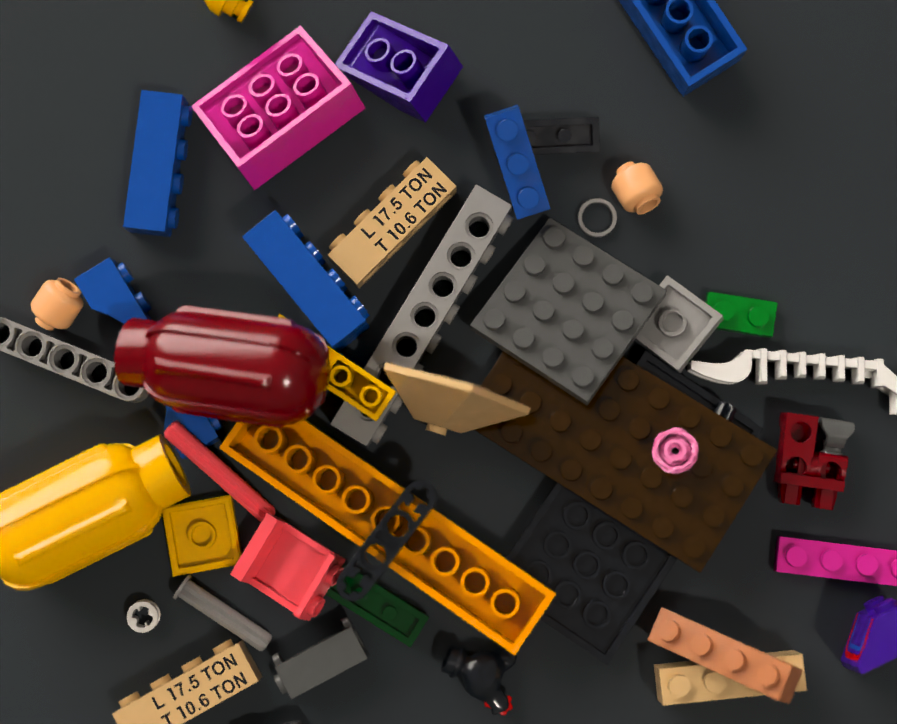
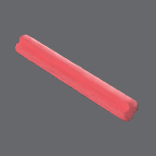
(218, 470)

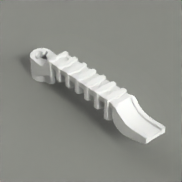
(741, 365)

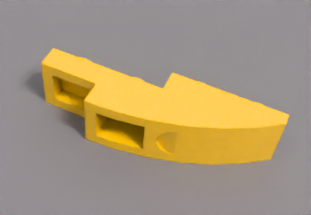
(357, 386)

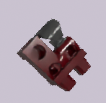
(802, 466)

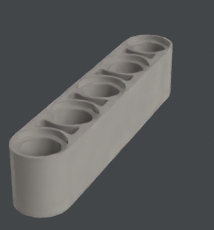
(50, 358)

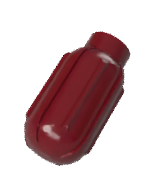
(226, 365)

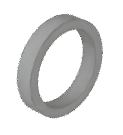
(609, 206)

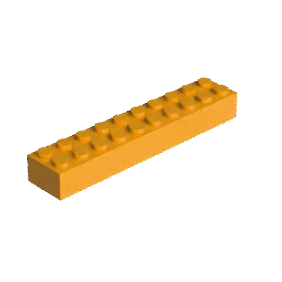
(355, 498)

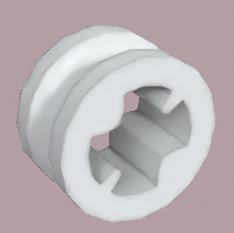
(133, 620)

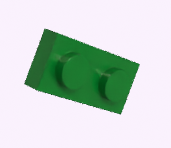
(744, 314)

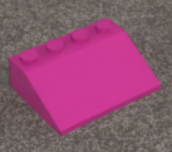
(278, 107)

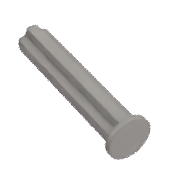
(223, 614)

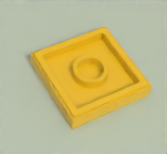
(202, 535)

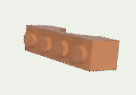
(725, 655)

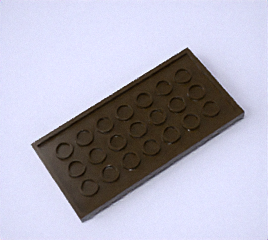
(608, 458)

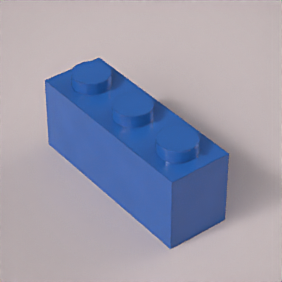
(517, 162)

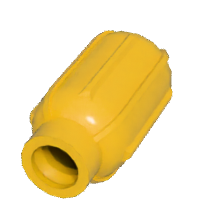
(86, 510)

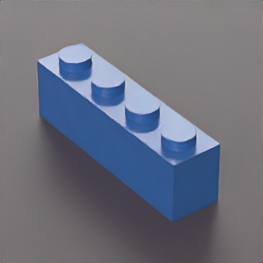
(156, 163)

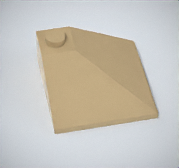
(449, 402)

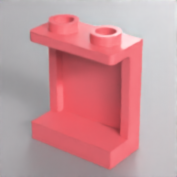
(289, 567)

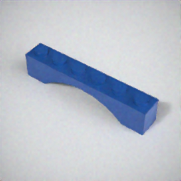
(110, 293)

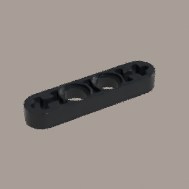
(383, 537)

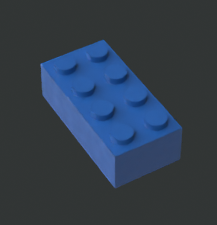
(687, 38)
(302, 276)

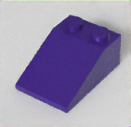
(400, 65)

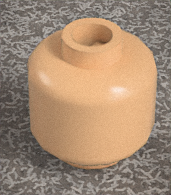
(637, 187)
(57, 304)

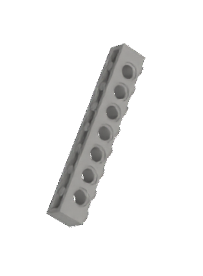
(479, 206)

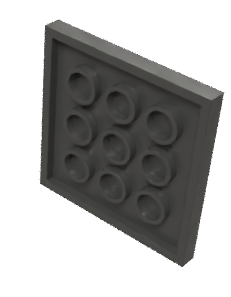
(568, 311)

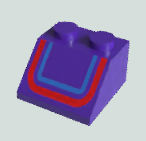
(872, 636)

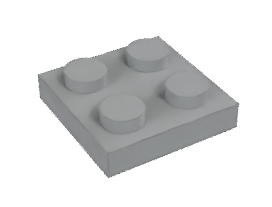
(678, 326)

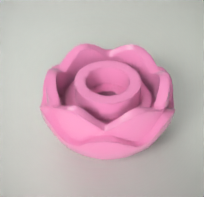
(678, 439)

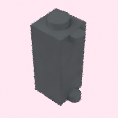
(320, 661)

